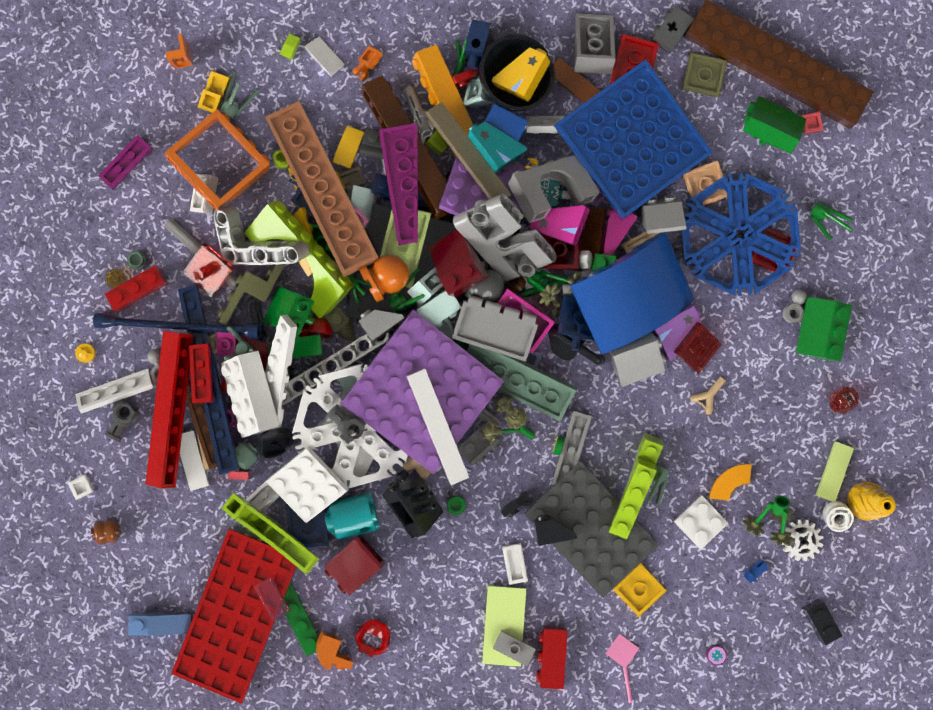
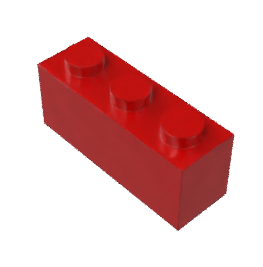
(136, 288)
(552, 657)

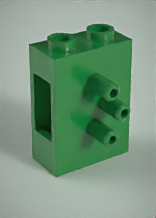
(773, 124)
(291, 304)

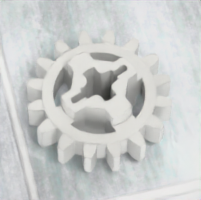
(806, 533)

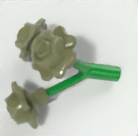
(515, 418)

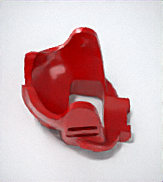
(377, 629)

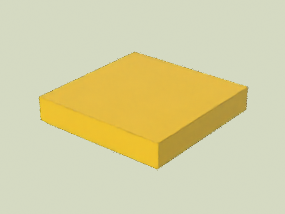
(639, 589)

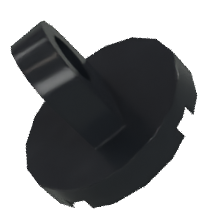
(274, 442)

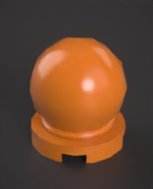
(387, 275)

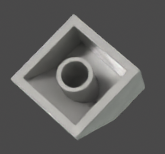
(663, 215)
(379, 322)

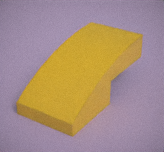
(214, 92)
(348, 147)

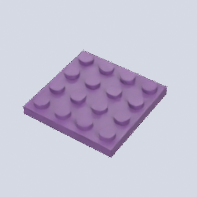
(463, 191)

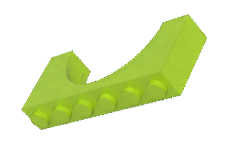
(329, 283)

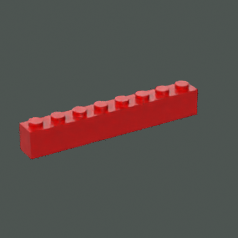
(169, 410)

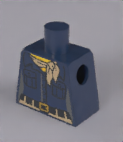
(478, 40)

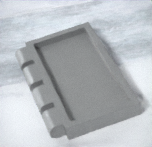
(495, 330)

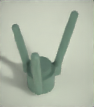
(228, 105)
(242, 347)
(661, 477)

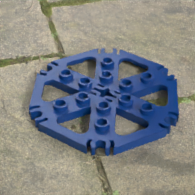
(738, 215)

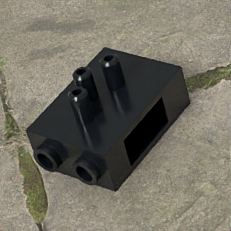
(412, 503)

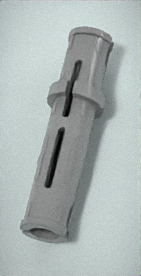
(417, 112)

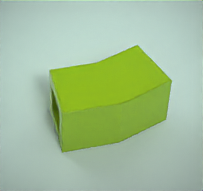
(290, 46)

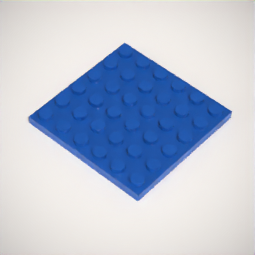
(633, 139)

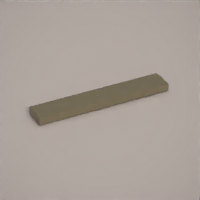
(466, 151)

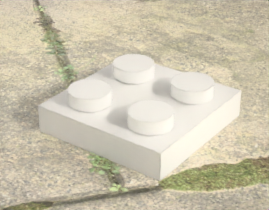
(700, 522)

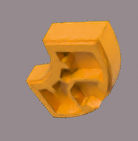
(729, 481)

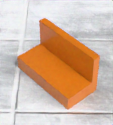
(182, 56)

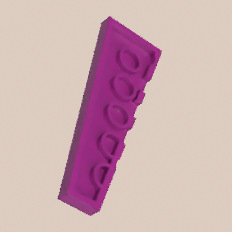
(401, 166)

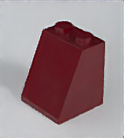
(354, 565)

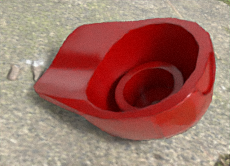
(320, 326)

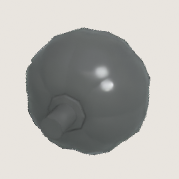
(489, 289)

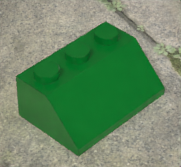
(824, 329)

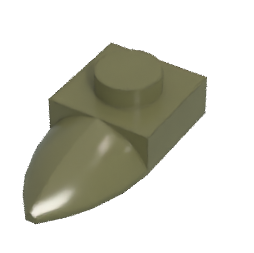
(341, 324)

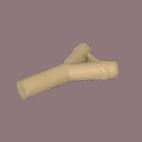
(708, 395)

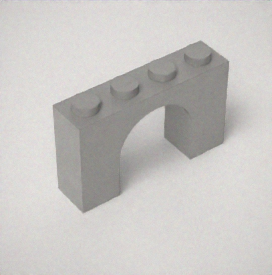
(567, 171)

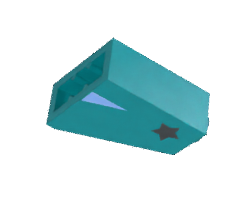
(495, 146)

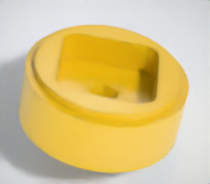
(85, 353)

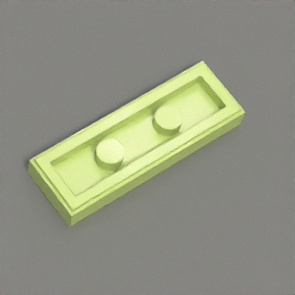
(834, 471)

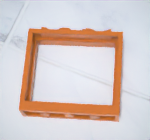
(196, 182)

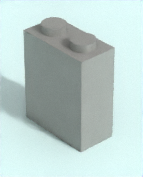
(638, 360)

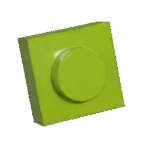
(437, 143)

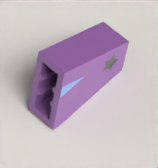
(675, 330)

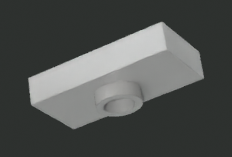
(514, 648)

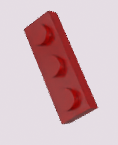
(201, 373)

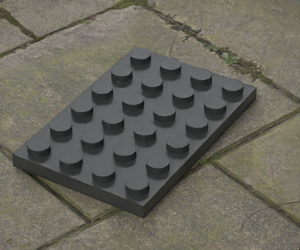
(588, 510)

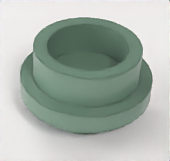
(136, 260)

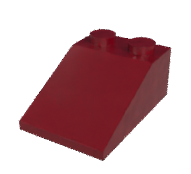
(457, 264)

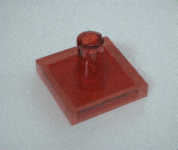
(208, 270)

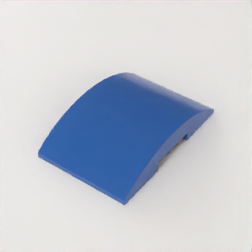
(633, 294)

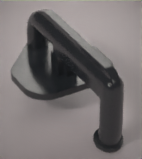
(562, 345)

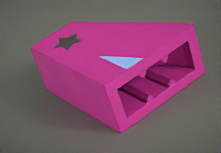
(563, 223)

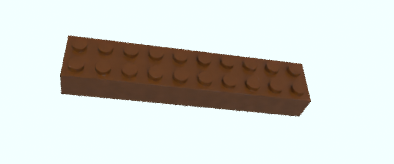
(779, 64)

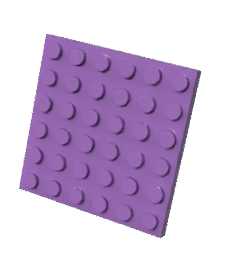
(387, 401)

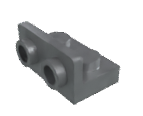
(476, 447)

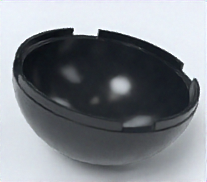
(500, 55)

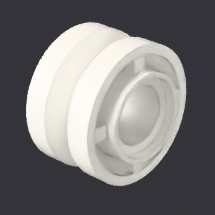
(832, 510)

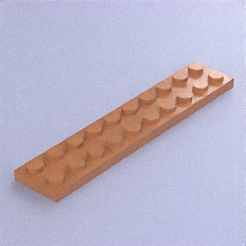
(322, 189)

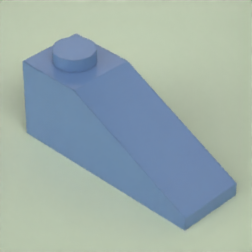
(158, 623)

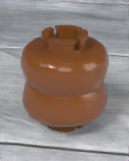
(106, 531)

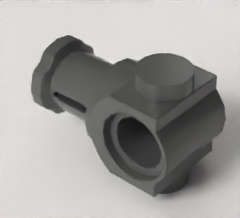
(120, 421)
(344, 423)

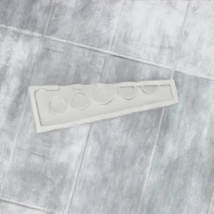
(278, 362)

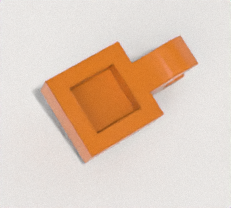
(367, 61)

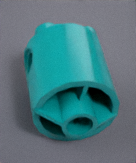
(352, 516)

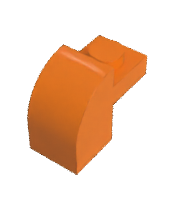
(326, 651)

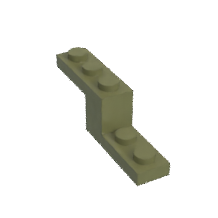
(252, 285)

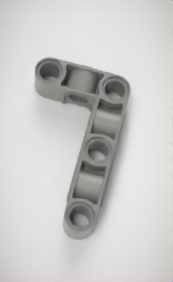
(237, 251)

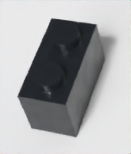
(822, 622)

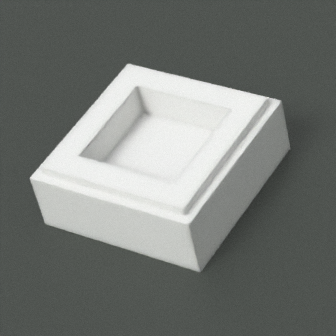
(81, 487)

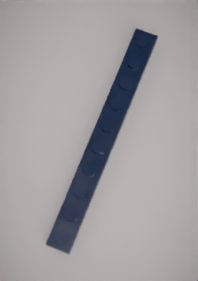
(215, 411)

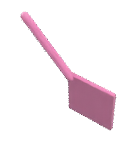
(622, 652)

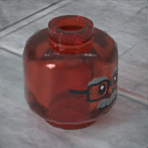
(844, 400)

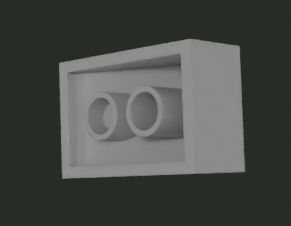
(594, 44)

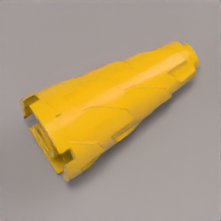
(869, 501)

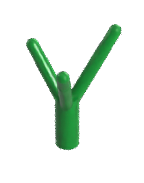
(461, 57)
(355, 281)

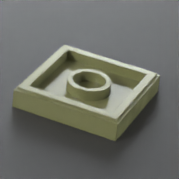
(704, 74)

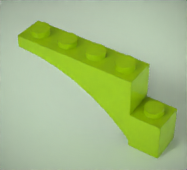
(637, 485)
(270, 531)

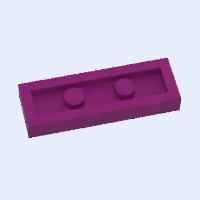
(125, 162)

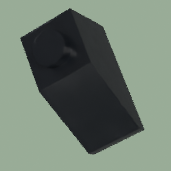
(551, 531)

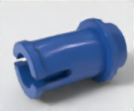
(755, 571)

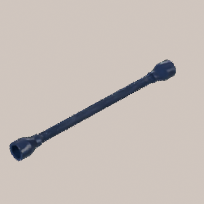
(103, 320)

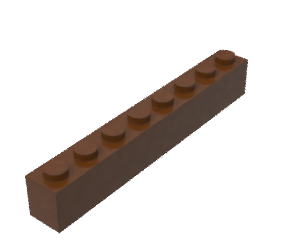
(390, 114)

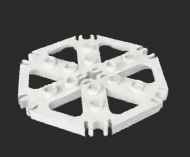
(328, 432)

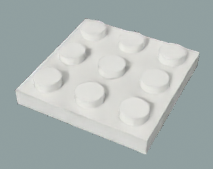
(307, 484)

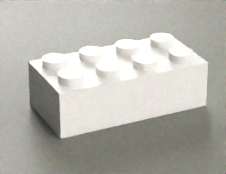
(249, 394)

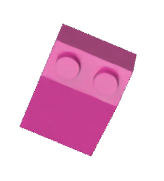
(543, 320)

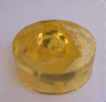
(114, 278)

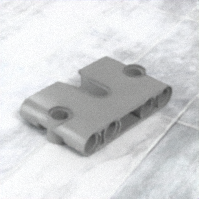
(487, 230)

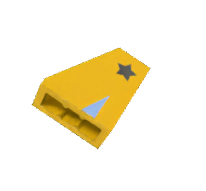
(523, 74)

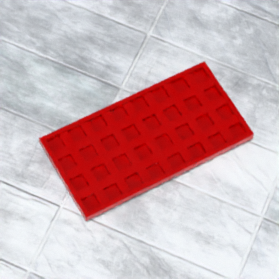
(231, 619)

